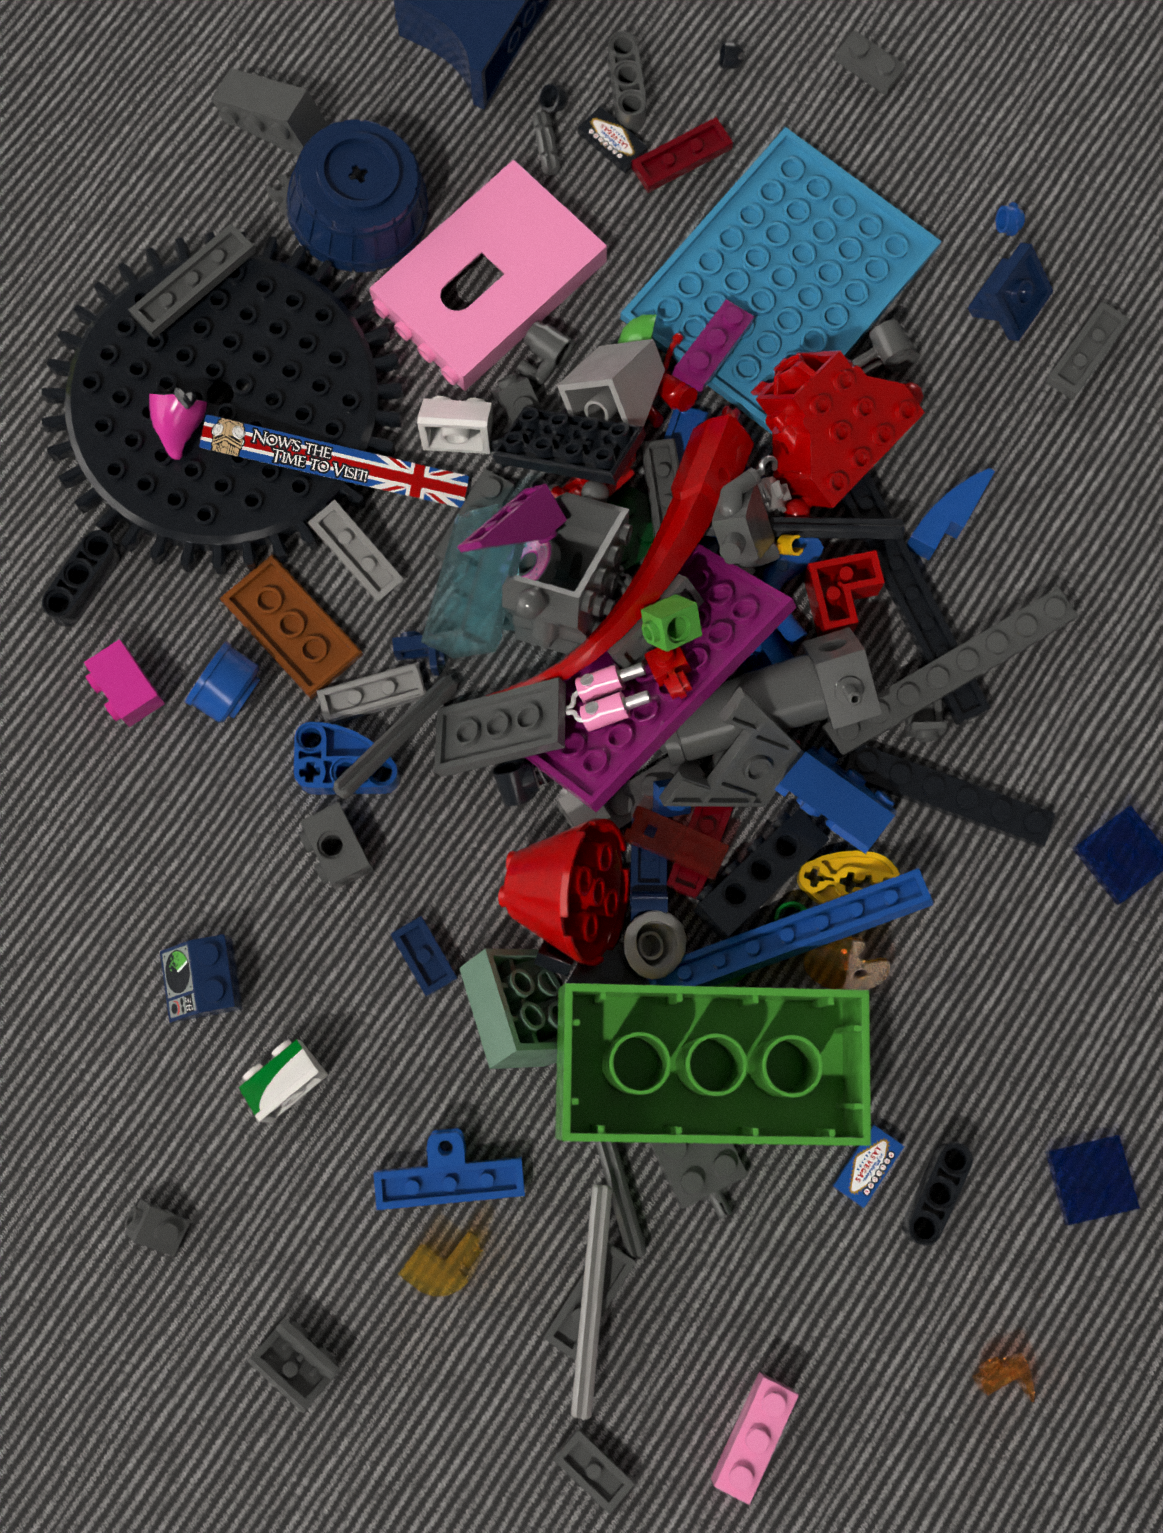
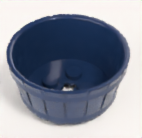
(350, 221)

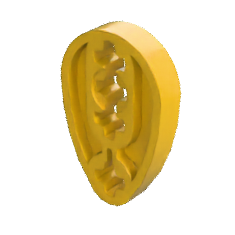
(837, 867)

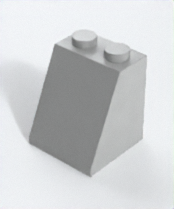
(615, 383)

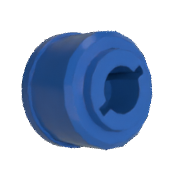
(224, 684)

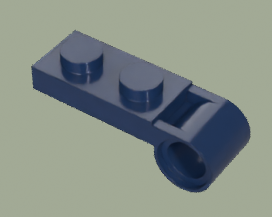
(647, 880)

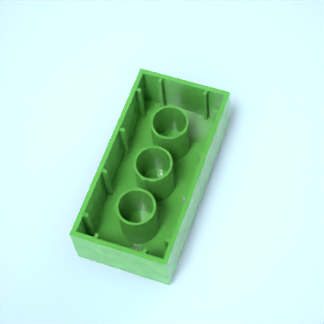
(713, 1065)

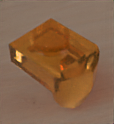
(998, 1373)

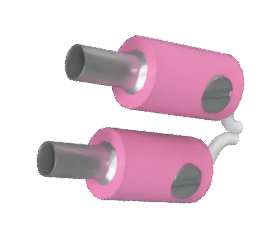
(610, 708)

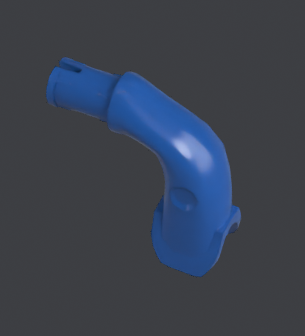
(785, 569)

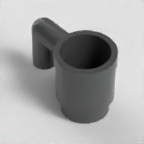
(550, 346)

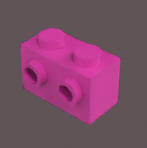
(123, 683)

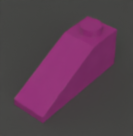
(525, 519)

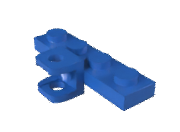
(448, 1177)

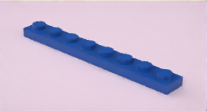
(801, 932)

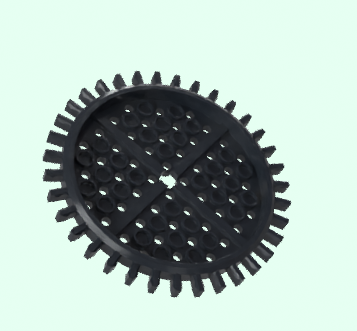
(232, 522)

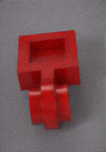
(670, 670)

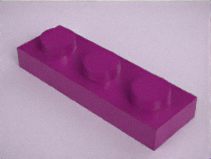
(713, 345)

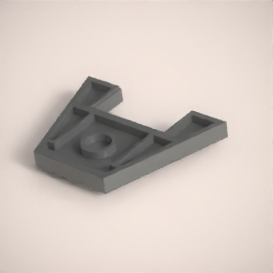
(749, 767)

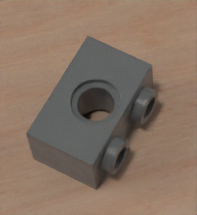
(334, 825)

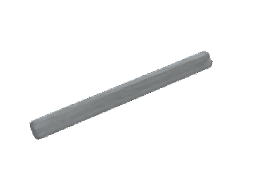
(591, 1302)

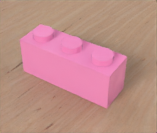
(754, 1438)

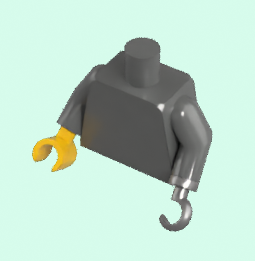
(744, 525)

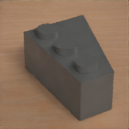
(269, 109)

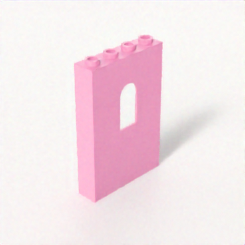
(526, 237)

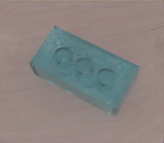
(468, 597)

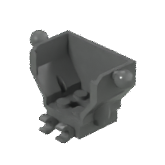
(586, 577)

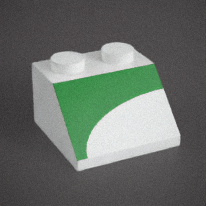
(281, 1081)

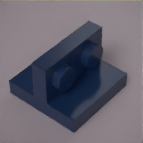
(1014, 292)

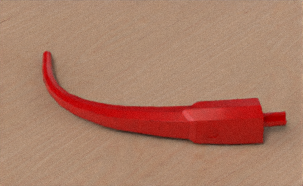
(711, 460)

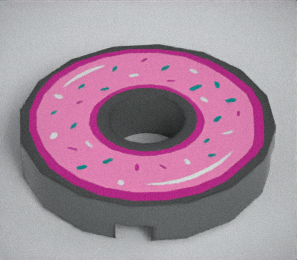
(539, 561)

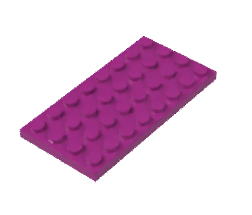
(734, 622)

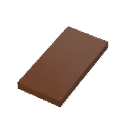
(291, 626)

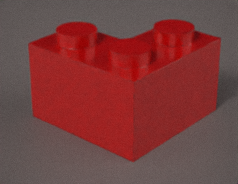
(835, 585)

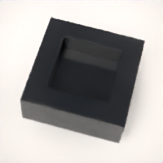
(553, 959)

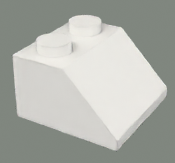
(455, 425)

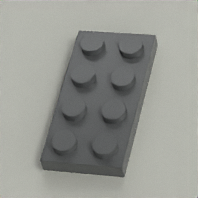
(500, 727)

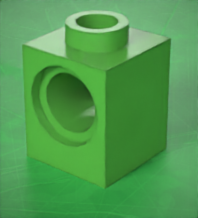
(671, 622)

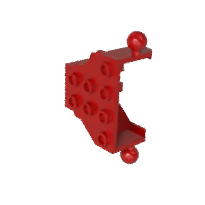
(831, 424)

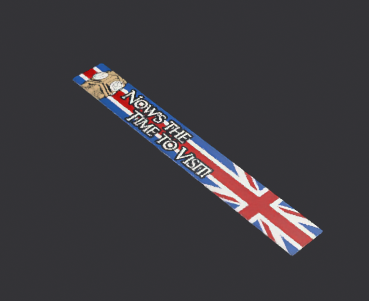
(333, 461)

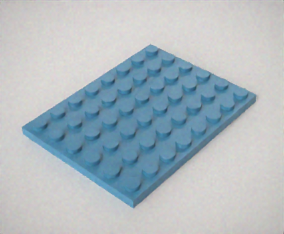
(795, 250)

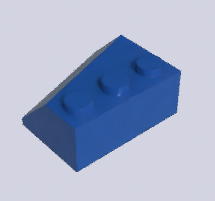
(839, 796)

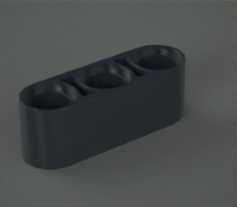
(81, 561)
(952, 1183)

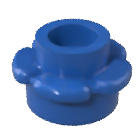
(1009, 219)

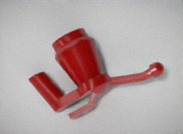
(671, 389)

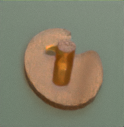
(837, 962)

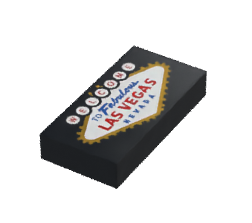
(612, 139)

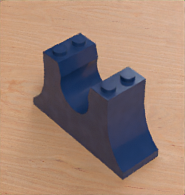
(472, 36)

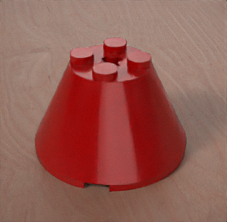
(571, 889)

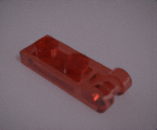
(676, 843)

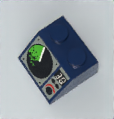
(200, 978)

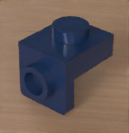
(410, 647)

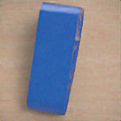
(336, 752)

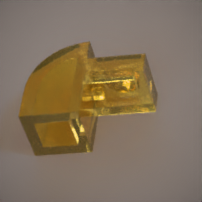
(440, 1276)

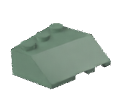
(513, 1007)

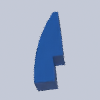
(948, 514)

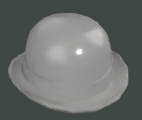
(654, 944)

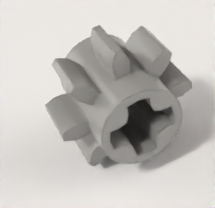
(774, 496)

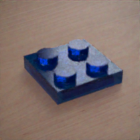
(1122, 855)
(1092, 1180)

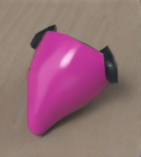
(175, 417)

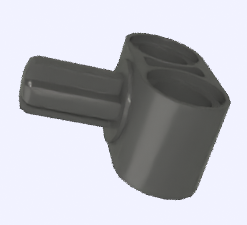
(889, 349)

